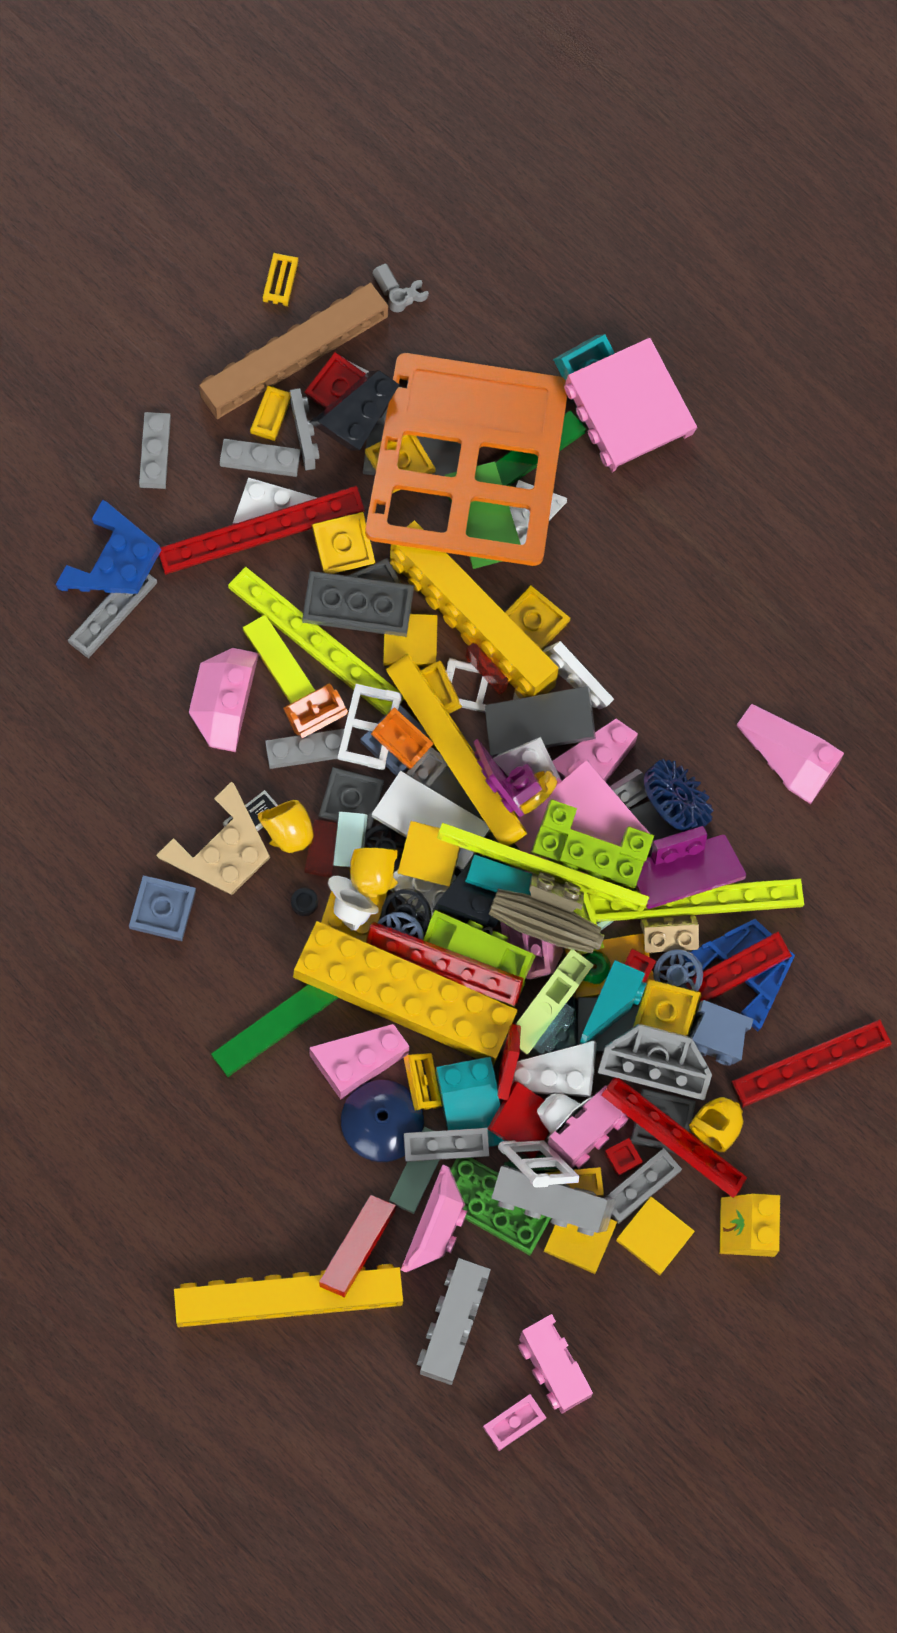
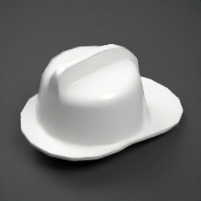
(350, 904)
(557, 1110)

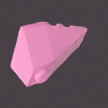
(794, 753)

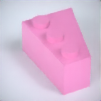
(603, 753)
(358, 1058)
(587, 1130)
(554, 1365)

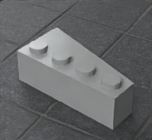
(556, 1201)
(454, 1321)

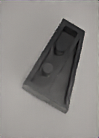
(357, 410)
(465, 900)

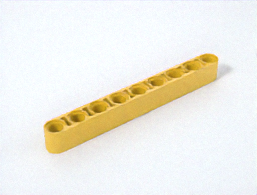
(454, 750)

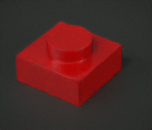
(640, 962)
(623, 1157)

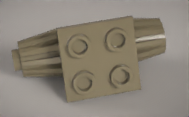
(548, 913)

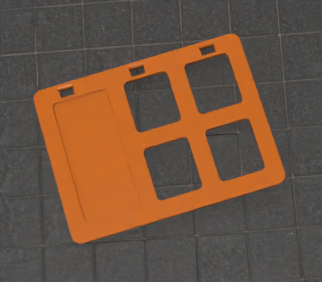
(477, 409)

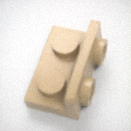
(670, 933)

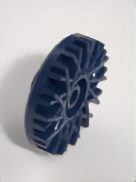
(677, 797)

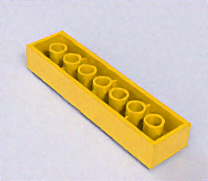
(476, 617)
(404, 993)

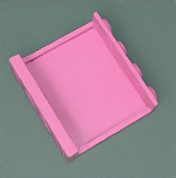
(629, 404)
(598, 807)

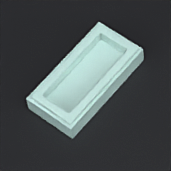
(350, 836)

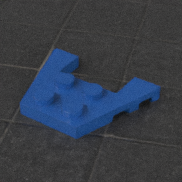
(123, 561)
(764, 984)

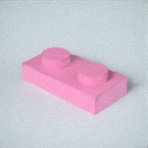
(514, 1422)

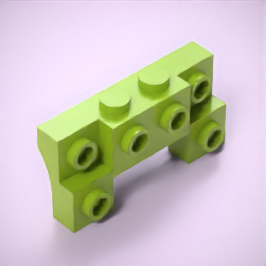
(588, 854)
(478, 945)

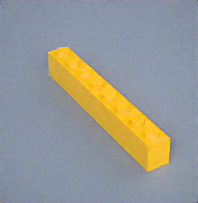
(283, 1297)

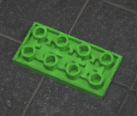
(488, 519)
(476, 1187)

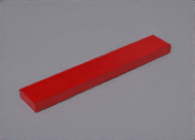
(447, 963)
(811, 1063)
(674, 1136)

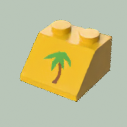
(750, 1225)

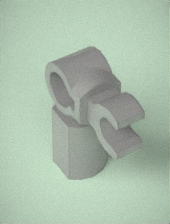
(398, 297)

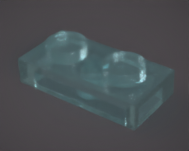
(548, 1039)

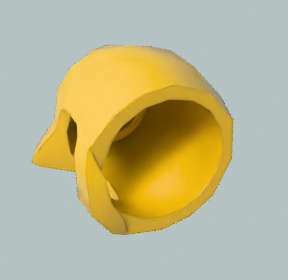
(288, 826)
(373, 871)
(718, 1123)

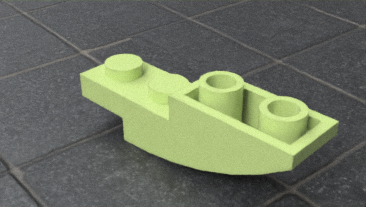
(552, 999)

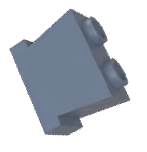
(720, 1032)

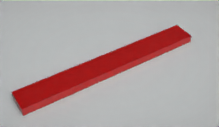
(259, 530)

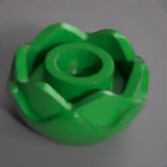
(603, 968)

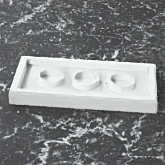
(412, 801)

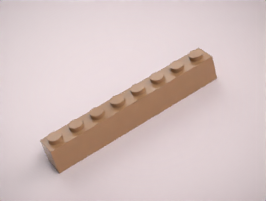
(293, 350)

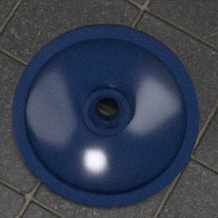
(376, 1138)

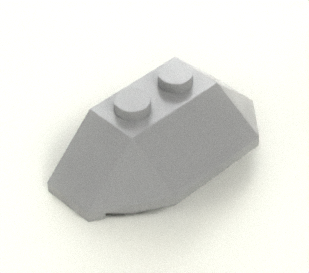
(657, 1060)

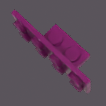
(513, 790)
(687, 866)

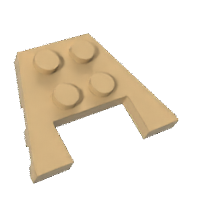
(230, 855)

